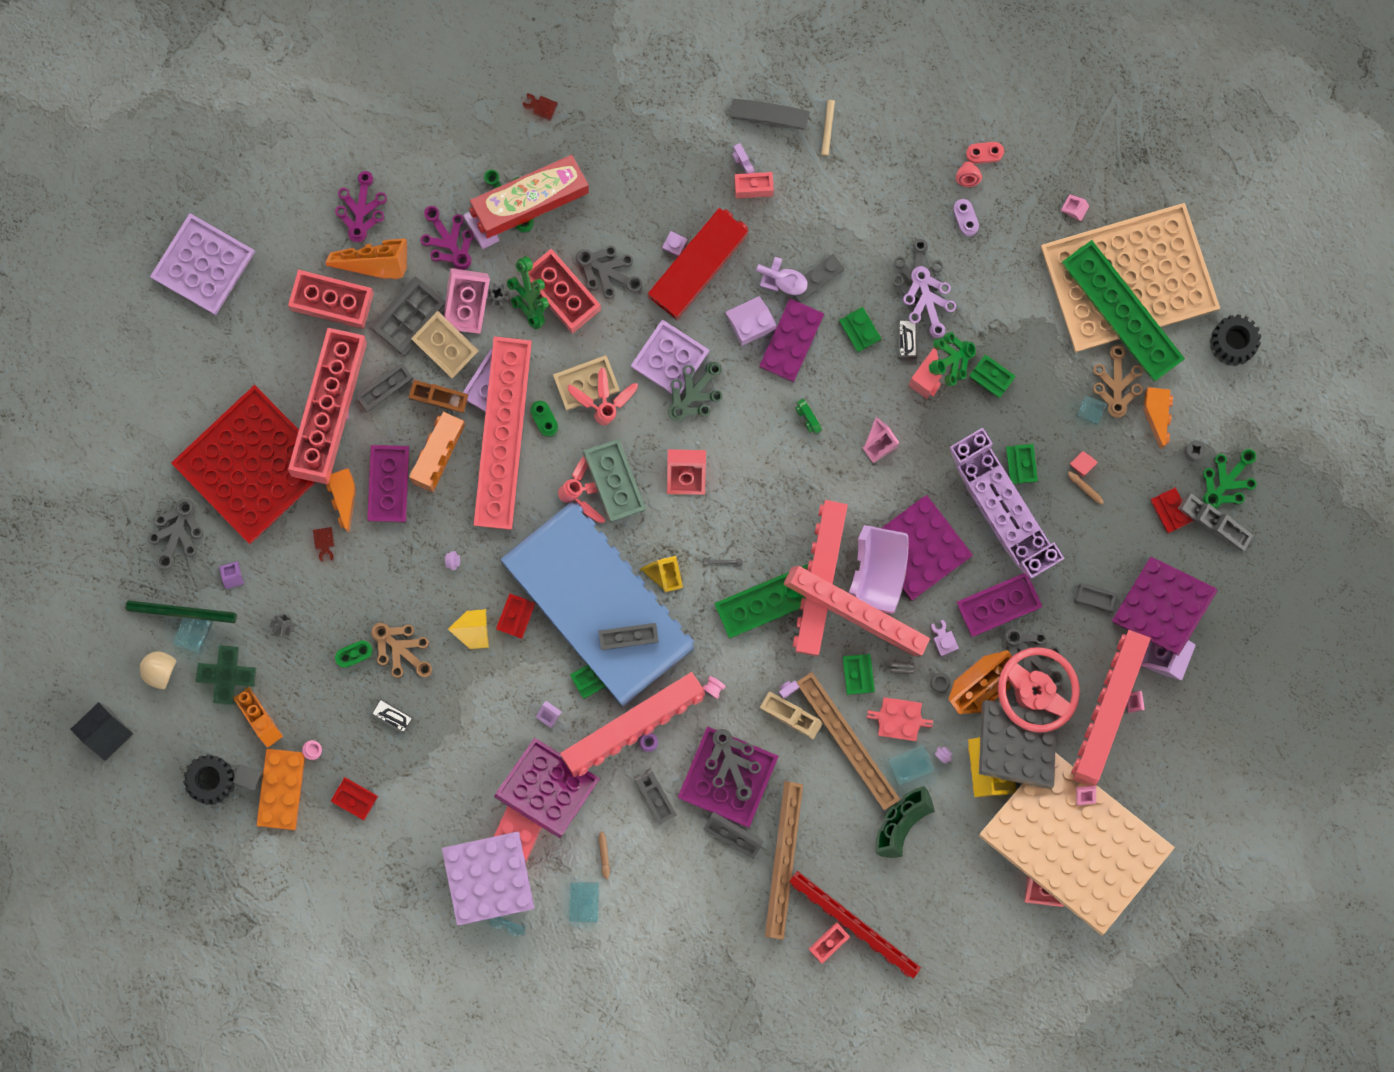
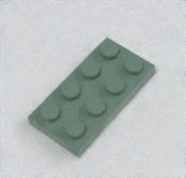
(614, 480)

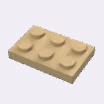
(445, 344)
(586, 380)

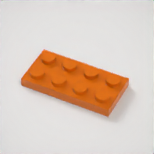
(281, 789)

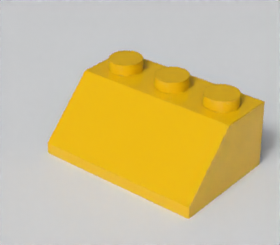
(986, 785)

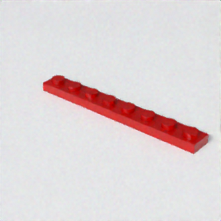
(860, 929)

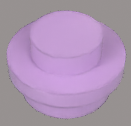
(452, 560)
(944, 754)

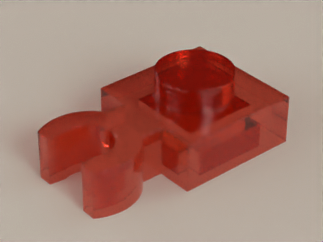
(543, 107)
(324, 540)

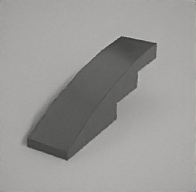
(769, 113)
(1215, 522)

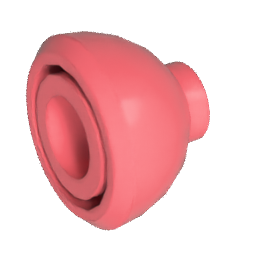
(968, 175)

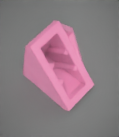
(880, 441)

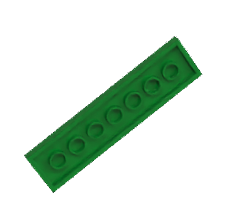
(1123, 311)

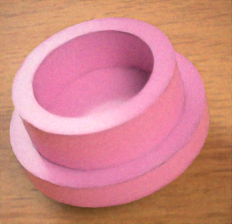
(311, 750)

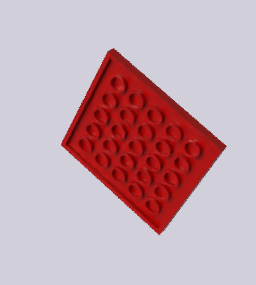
(245, 464)

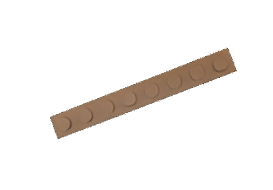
(848, 741)
(784, 860)

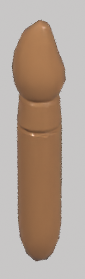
(1085, 487)
(604, 855)

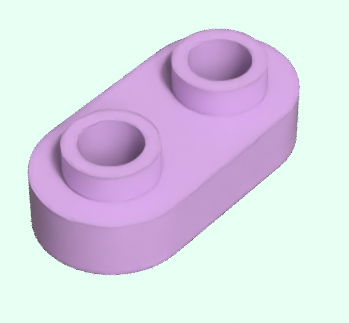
(965, 217)

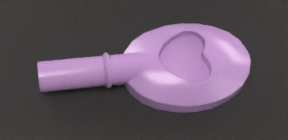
(787, 279)

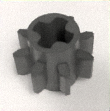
(499, 300)
(282, 625)

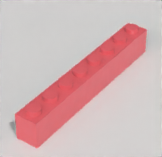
(824, 566)
(856, 611)
(633, 724)

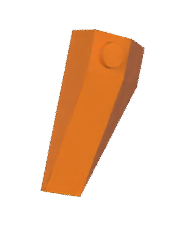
(379, 261)

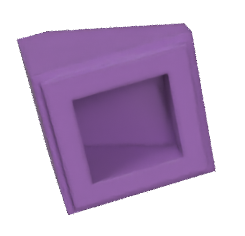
(231, 575)

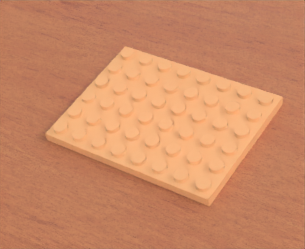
(1154, 257)
(1080, 854)

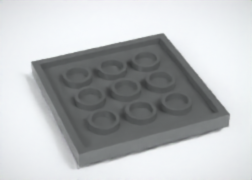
(1014, 752)

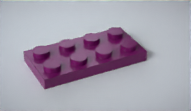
(791, 340)
(388, 483)
(999, 604)

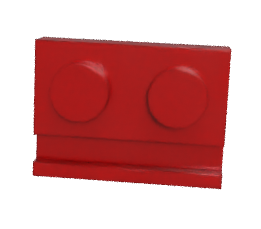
(1167, 509)
(515, 616)
(354, 798)

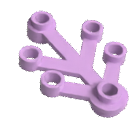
(927, 298)

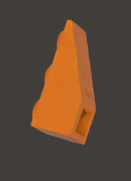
(1157, 412)
(344, 494)
(258, 717)

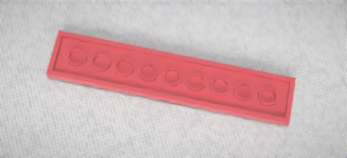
(502, 433)

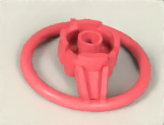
(1046, 695)

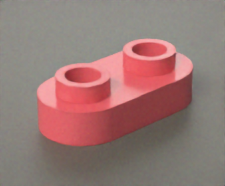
(985, 153)

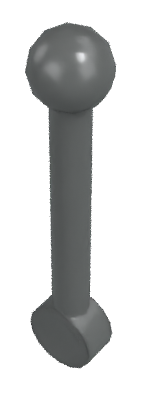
(706, 561)

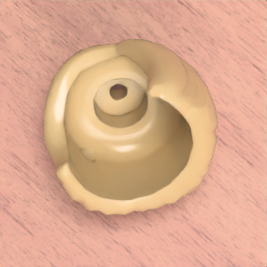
(156, 669)

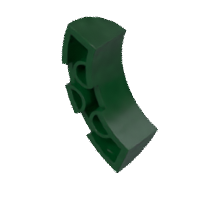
(900, 820)

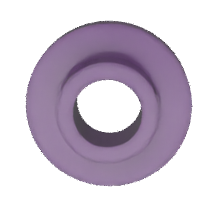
(652, 747)

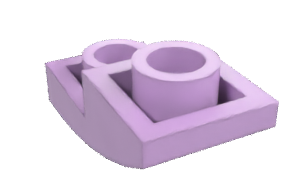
(481, 238)

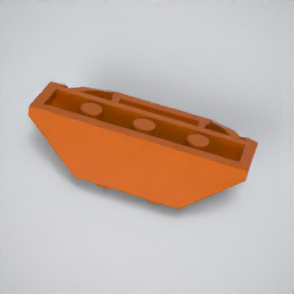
(979, 683)

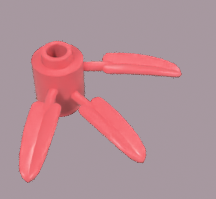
(603, 392)
(572, 489)

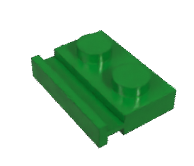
(860, 329)
(992, 376)
(1021, 464)
(858, 674)
(587, 681)

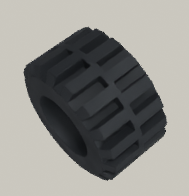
(1228, 353)
(192, 779)

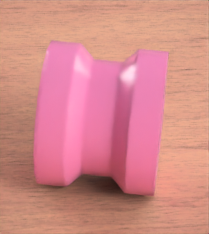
(713, 687)

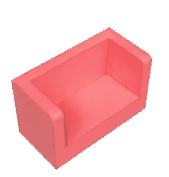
(754, 185)

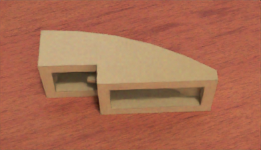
(791, 715)

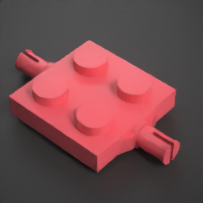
(899, 719)

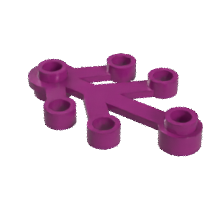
(361, 210)
(449, 240)

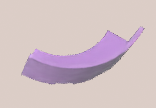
(881, 569)

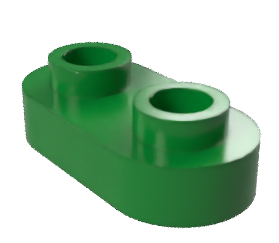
(544, 418)
(811, 422)
(353, 653)

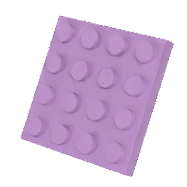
(202, 264)
(488, 878)

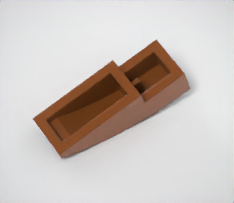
(438, 396)

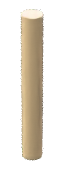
(828, 128)

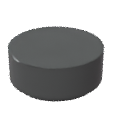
(940, 682)

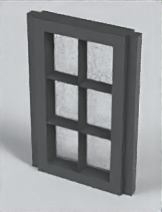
(408, 315)

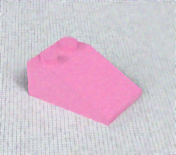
(466, 299)

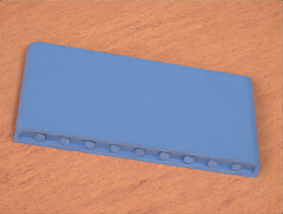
(590, 589)

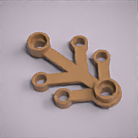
(1117, 384)
(399, 647)

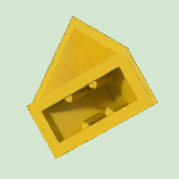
(664, 573)
(472, 629)

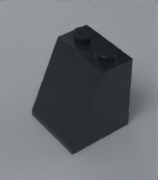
(102, 731)

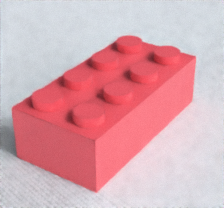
(564, 292)
(331, 299)
(514, 822)

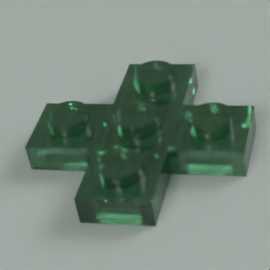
(226, 675)

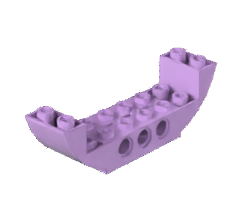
(1003, 505)

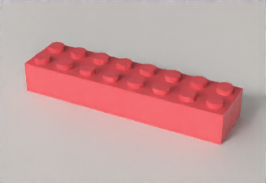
(327, 406)
(1110, 711)

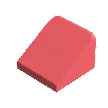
(1083, 463)

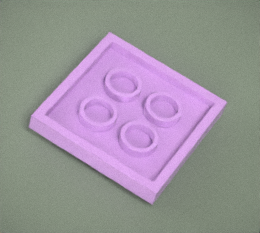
(667, 354)

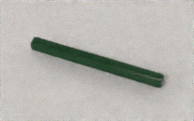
(180, 611)

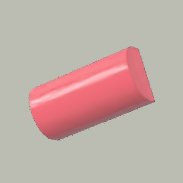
(829, 943)

